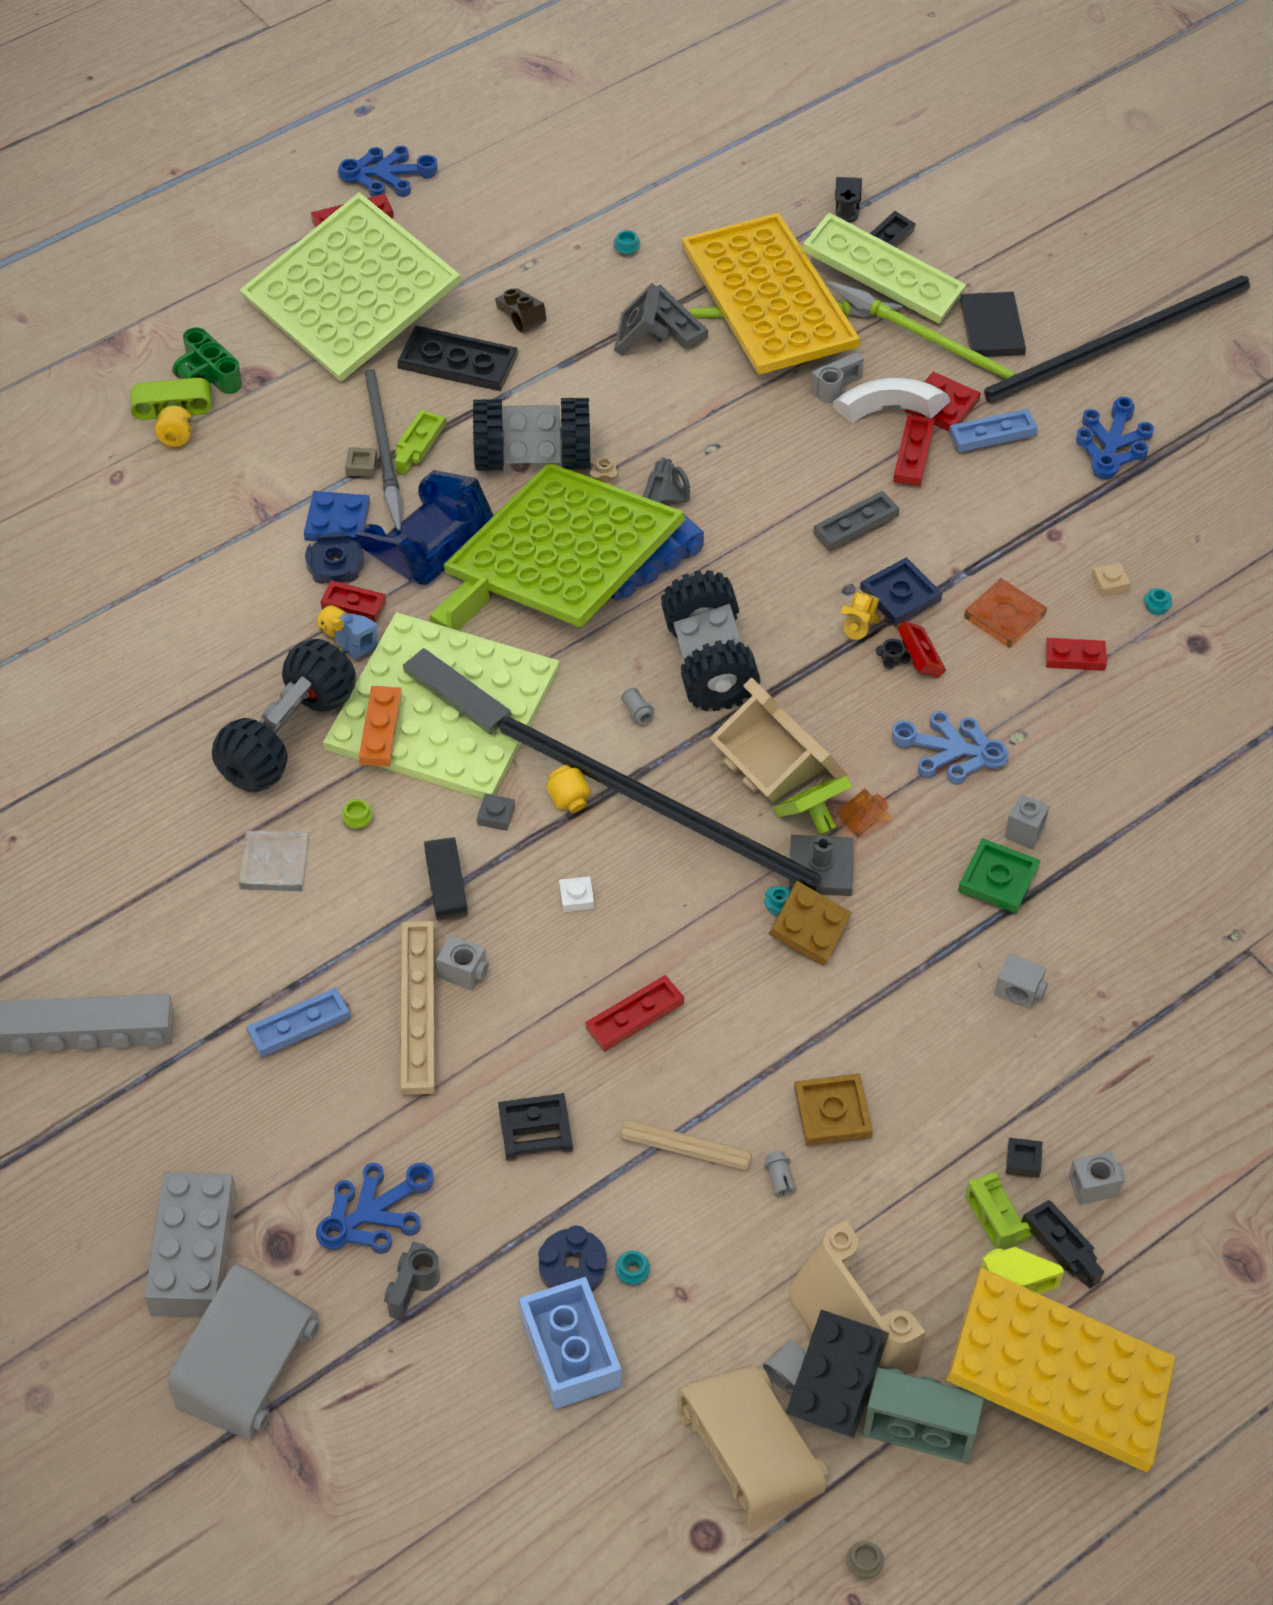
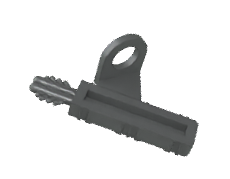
(661, 489)

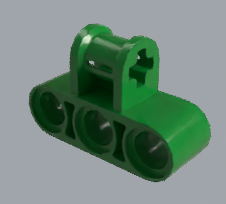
(208, 361)

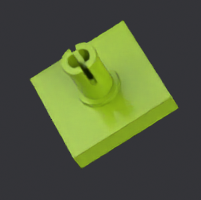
(814, 801)

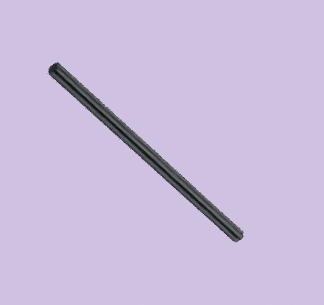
(1116, 338)
(660, 803)

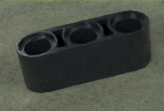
(445, 878)

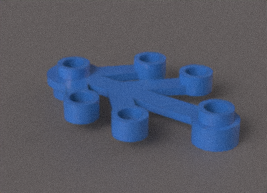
(358, 170)
(1104, 463)
(372, 1210)

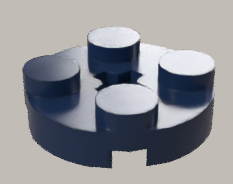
(340, 570)
(574, 1243)

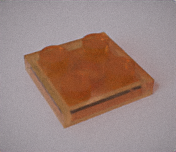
(1005, 612)

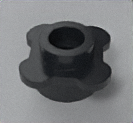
(893, 653)

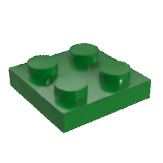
(999, 875)

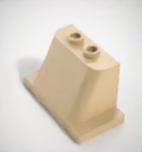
(771, 747)

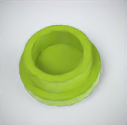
(356, 814)

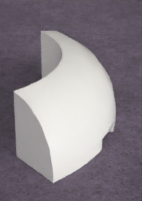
(905, 392)

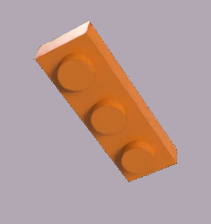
(380, 726)

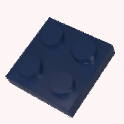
(901, 591)

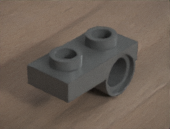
(401, 1292)

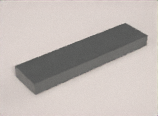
(456, 690)

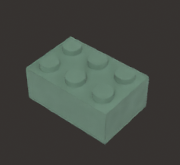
(923, 1415)

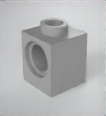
(1027, 821)
(457, 952)
(1021, 982)
(1091, 1189)

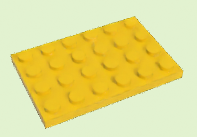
(1062, 1369)

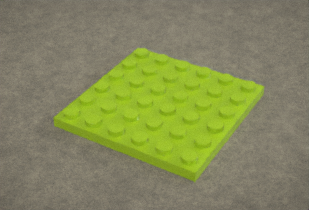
(565, 543)

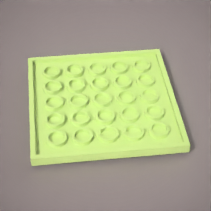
(350, 286)
(430, 735)

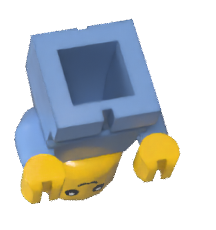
(351, 631)

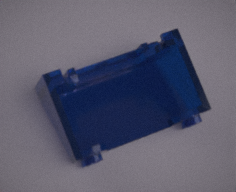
(450, 515)

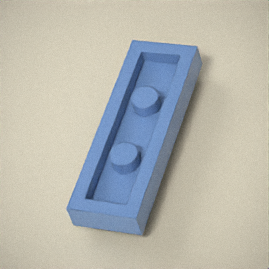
(993, 430)
(298, 1022)

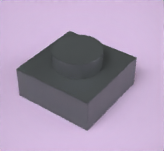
(496, 812)

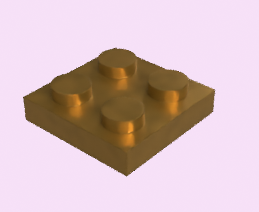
(810, 923)
(833, 1109)

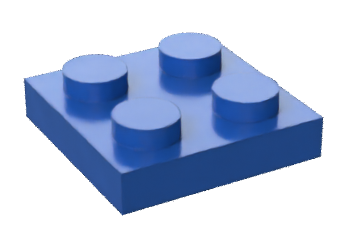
(336, 513)

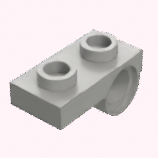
(829, 379)

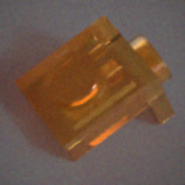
(864, 811)

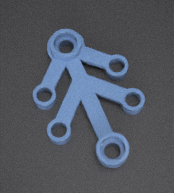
(952, 747)

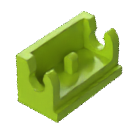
(996, 1212)

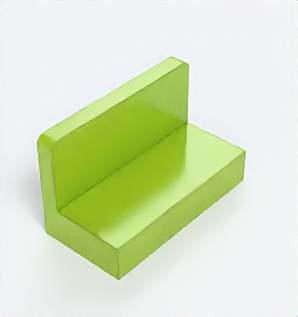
(462, 604)

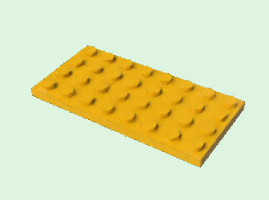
(770, 293)

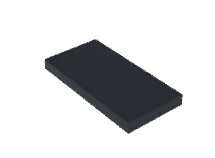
(457, 358)

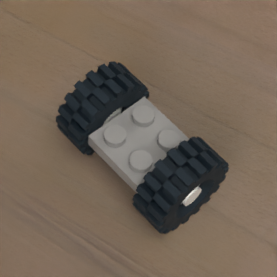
(531, 434)
(703, 618)

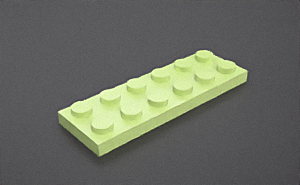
(884, 267)

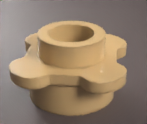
(604, 468)

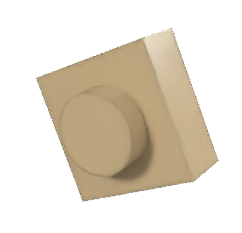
(1111, 579)

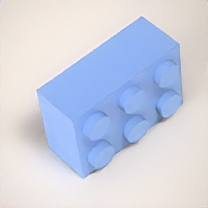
(570, 1342)

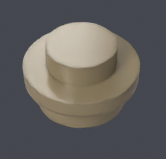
(865, 1560)

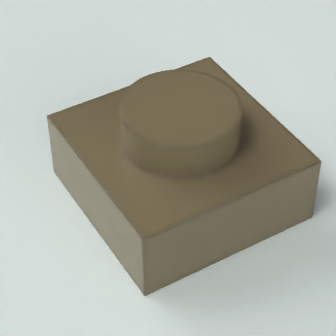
(361, 462)

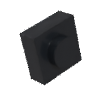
(1024, 1157)

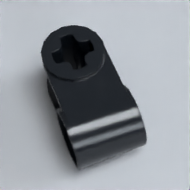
(848, 197)

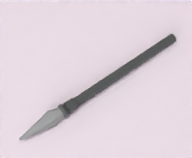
(390, 483)

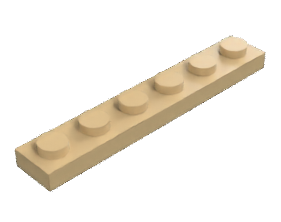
(417, 1008)

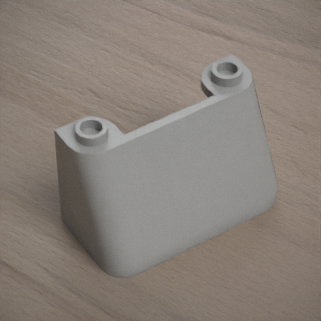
(239, 1352)

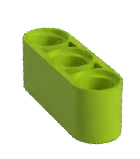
(150, 398)

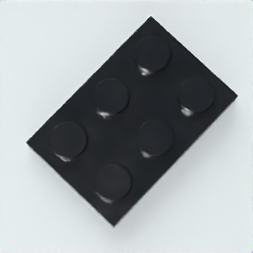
(837, 1373)

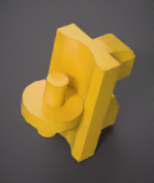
(861, 614)

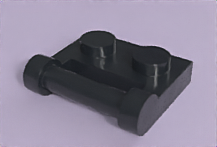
(531, 1117)

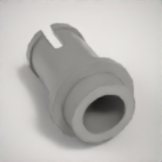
(641, 711)
(780, 1174)

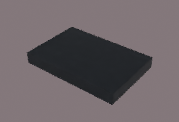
(993, 324)

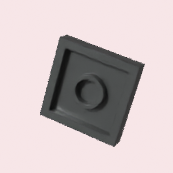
(639, 320)
(827, 856)

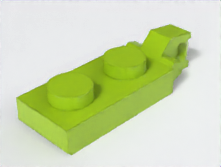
(418, 440)

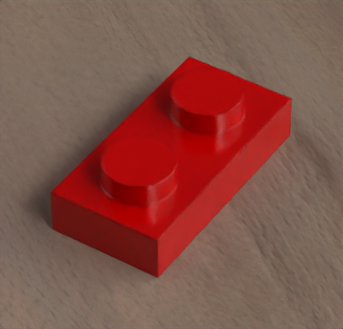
(354, 600)
(921, 649)
(1075, 654)

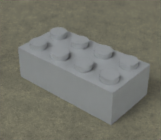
(190, 1243)

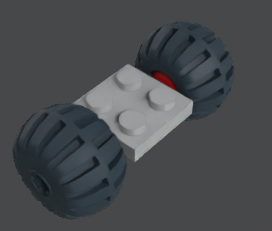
(249, 749)

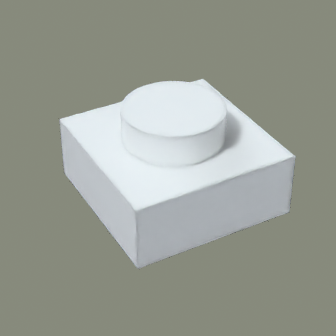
(576, 894)

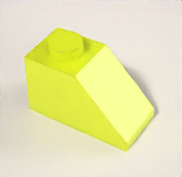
(1024, 1269)

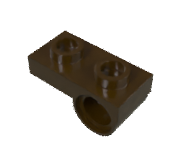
(523, 308)

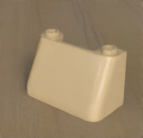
(828, 1285)
(752, 1443)

